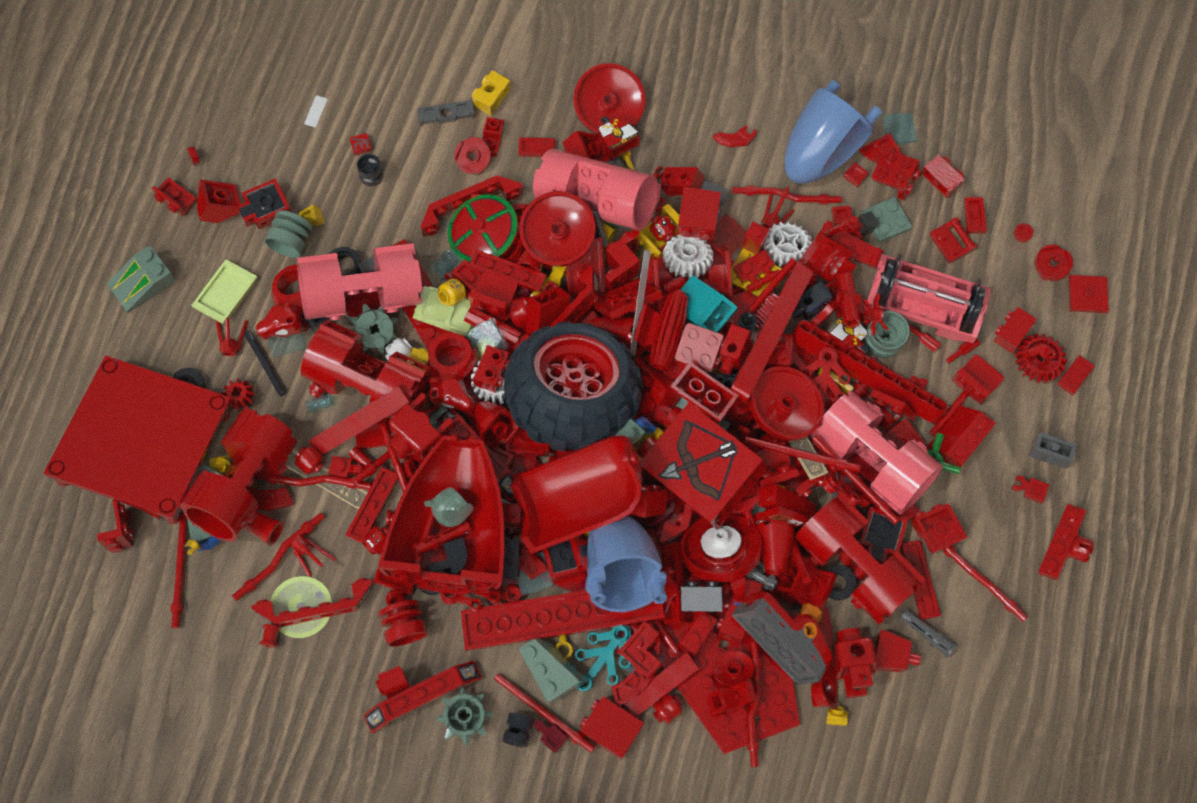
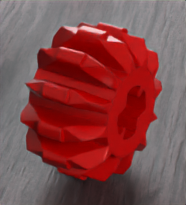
(245, 394)

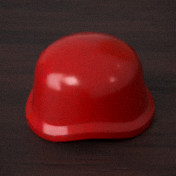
(519, 310)

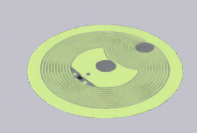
(298, 593)

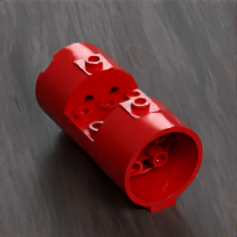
(338, 361)
(221, 502)
(834, 533)

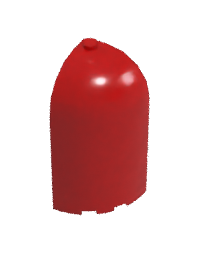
(578, 492)

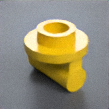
(220, 463)
(837, 716)

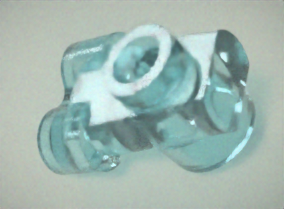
(442, 266)

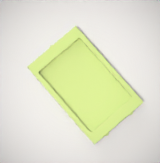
(225, 291)
(440, 315)

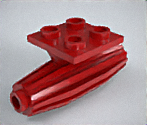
(662, 332)

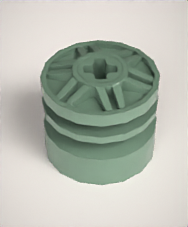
(288, 234)
(897, 335)

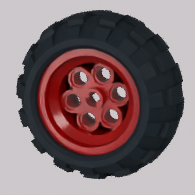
(572, 385)

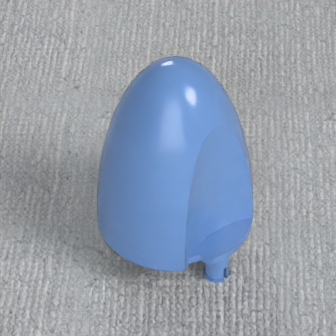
(825, 136)
(623, 567)

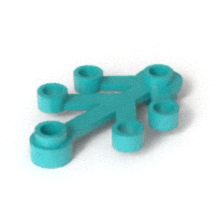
(605, 654)

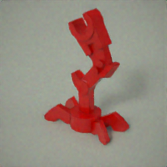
(872, 314)

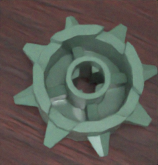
(384, 325)
(455, 708)

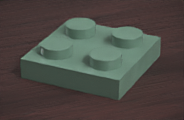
(890, 218)

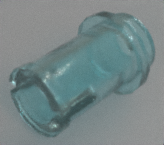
(318, 403)

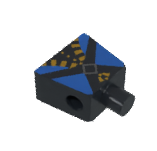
(812, 301)

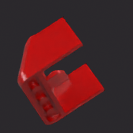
(718, 277)

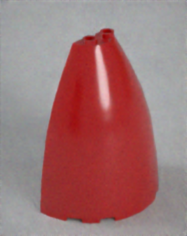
(470, 473)

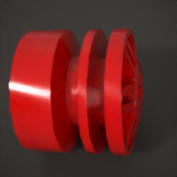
(402, 621)

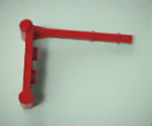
(862, 251)

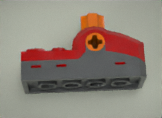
(791, 642)

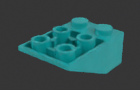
(707, 306)

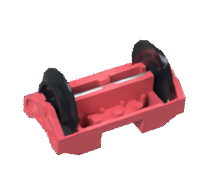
(944, 304)

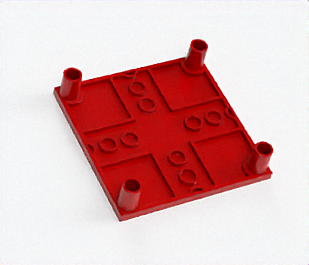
(138, 437)

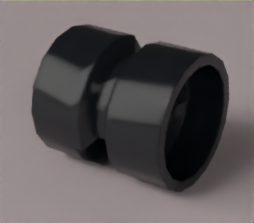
(369, 170)
(523, 725)

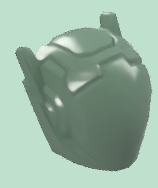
(449, 508)

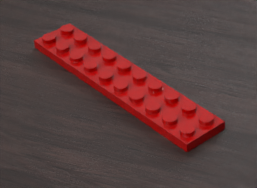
(546, 619)

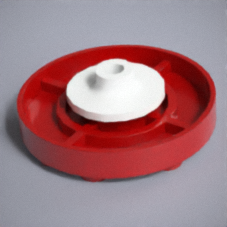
(723, 552)

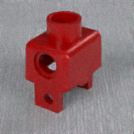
(413, 430)
(853, 661)

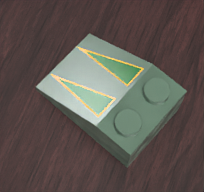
(140, 279)

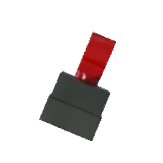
(866, 224)

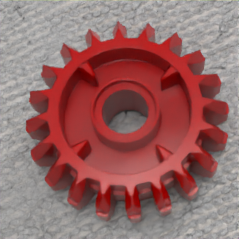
(1040, 370)

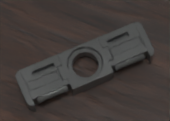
(457, 109)

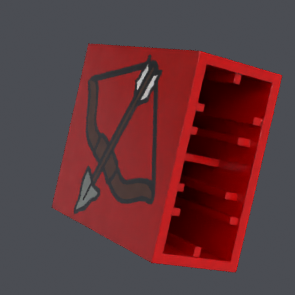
(701, 464)

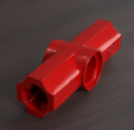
(848, 300)
(476, 316)

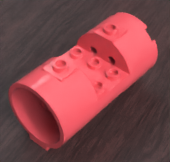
(614, 191)
(394, 278)
(903, 473)

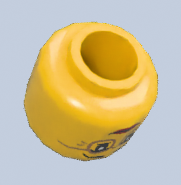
(451, 292)

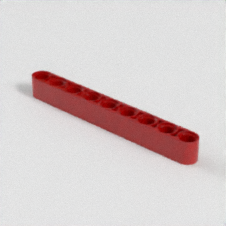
(771, 331)
(870, 372)

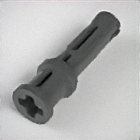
(936, 639)

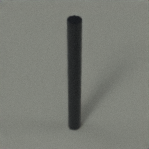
(264, 362)

